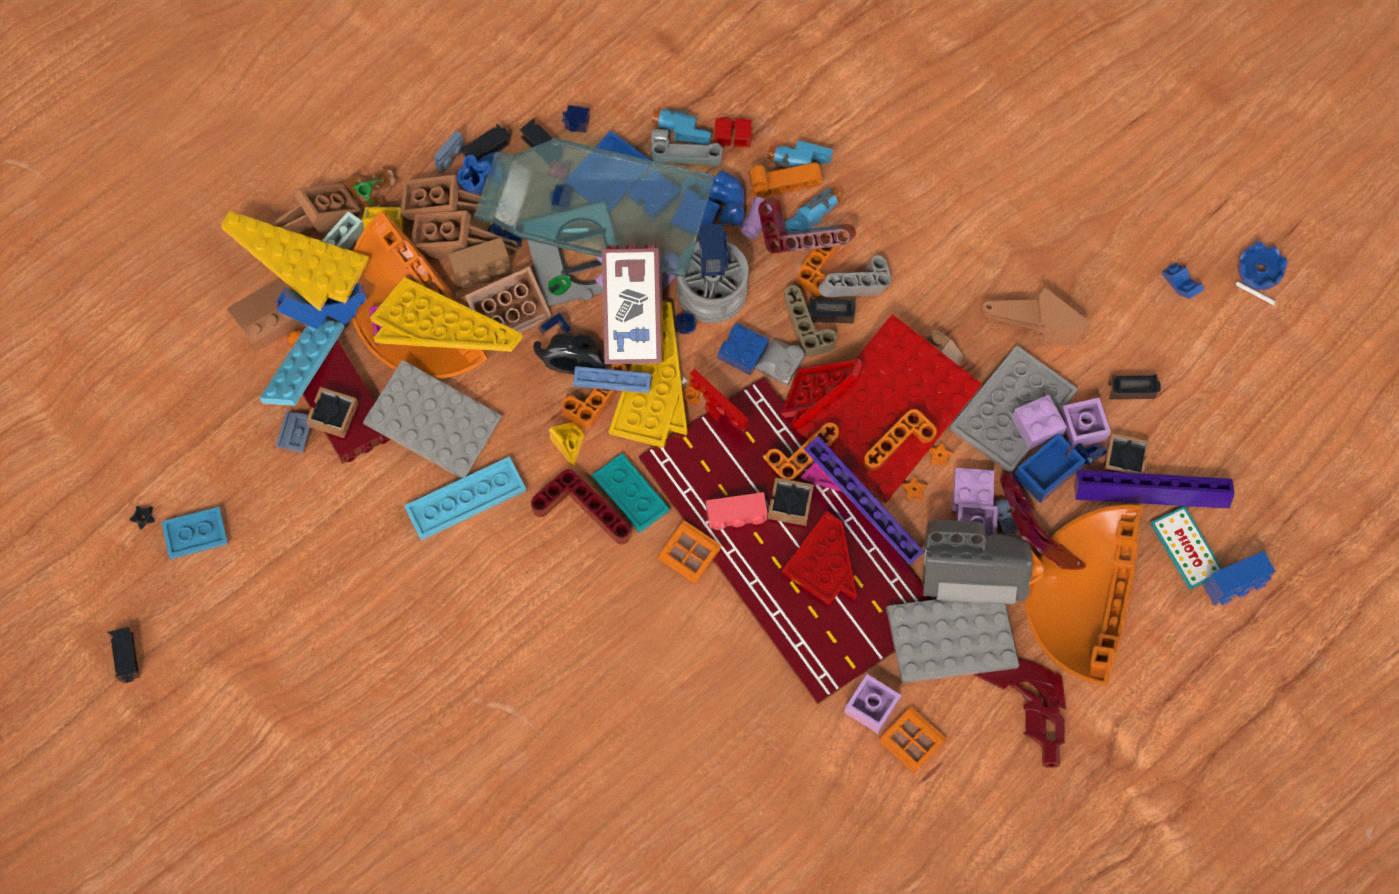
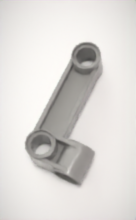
(682, 152)

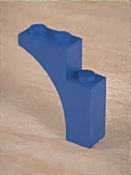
(298, 308)

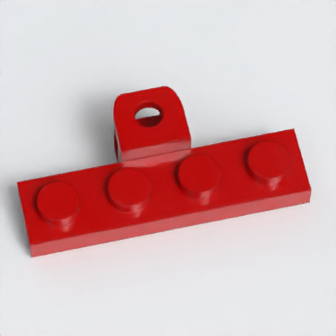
(716, 402)

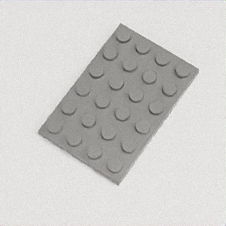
(988, 417)
(432, 419)
(950, 639)

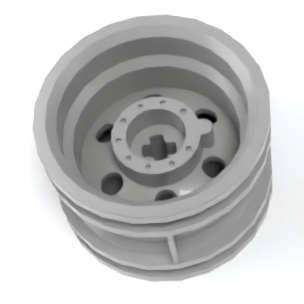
(706, 306)

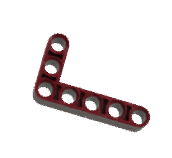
(800, 236)
(584, 502)

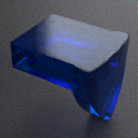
(557, 319)
(1091, 453)

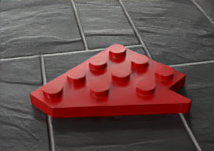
(816, 387)
(823, 561)

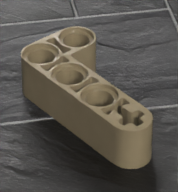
(804, 320)

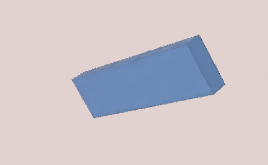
(612, 379)

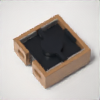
(332, 412)
(1126, 454)
(790, 501)

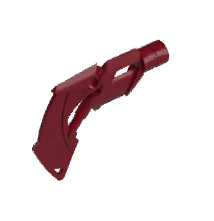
(1030, 528)
(1052, 691)

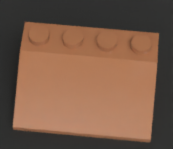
(511, 301)
(259, 316)

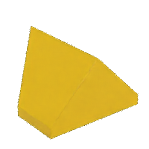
(568, 440)

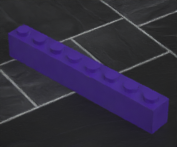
(1153, 489)
(864, 500)

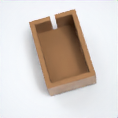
(479, 263)

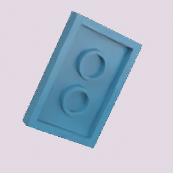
(194, 533)

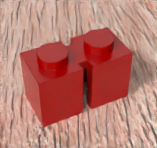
(742, 132)

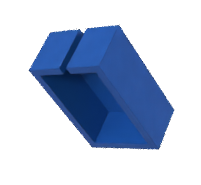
(1049, 468)
(1239, 579)

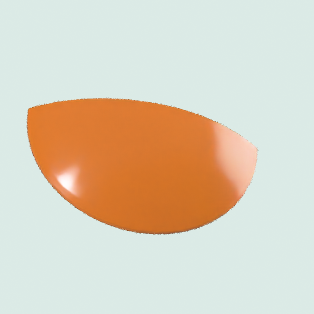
(390, 260)
(1085, 611)

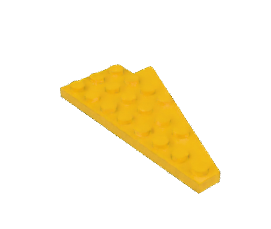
(304, 263)
(429, 319)
(654, 414)

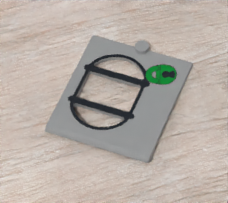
(554, 277)

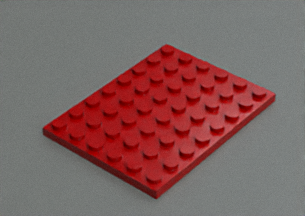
(895, 376)

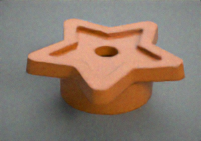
(691, 400)
(940, 460)
(909, 489)

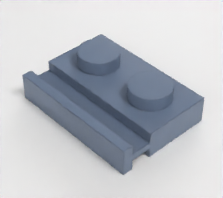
(448, 152)
(294, 432)

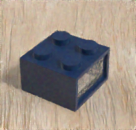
(713, 250)

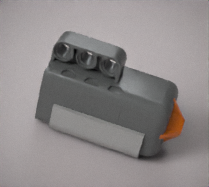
(977, 566)

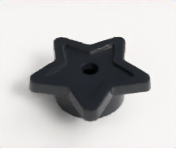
(142, 512)

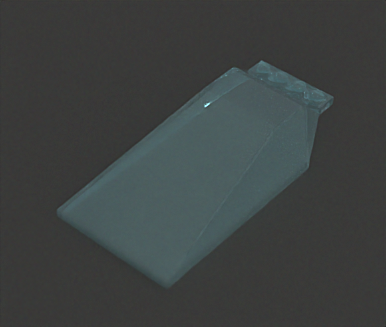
(603, 201)

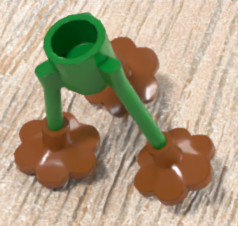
(357, 187)

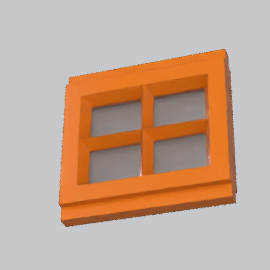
(689, 552)
(912, 740)

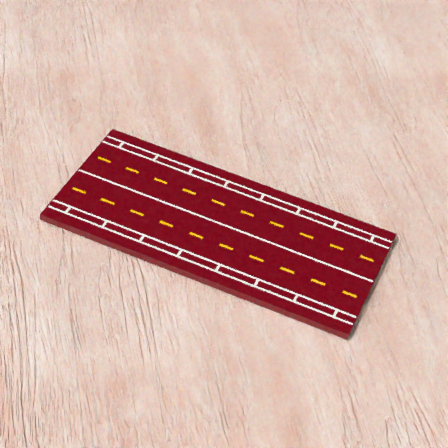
(818, 641)

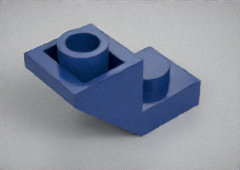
(1180, 280)

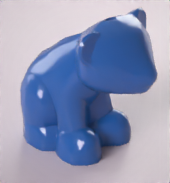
(474, 173)
(729, 191)

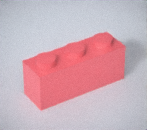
(736, 511)

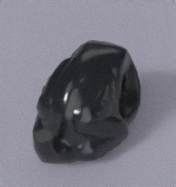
(568, 351)

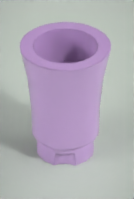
(752, 224)

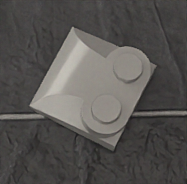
(781, 361)

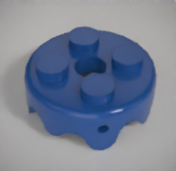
(1267, 257)

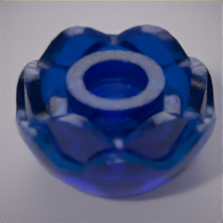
(686, 328)

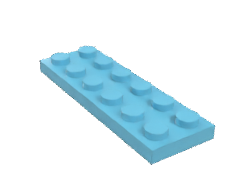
(301, 364)
(465, 498)

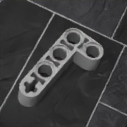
(871, 282)

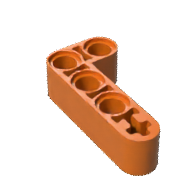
(784, 180)
(815, 271)
(588, 408)
(896, 442)
(792, 461)

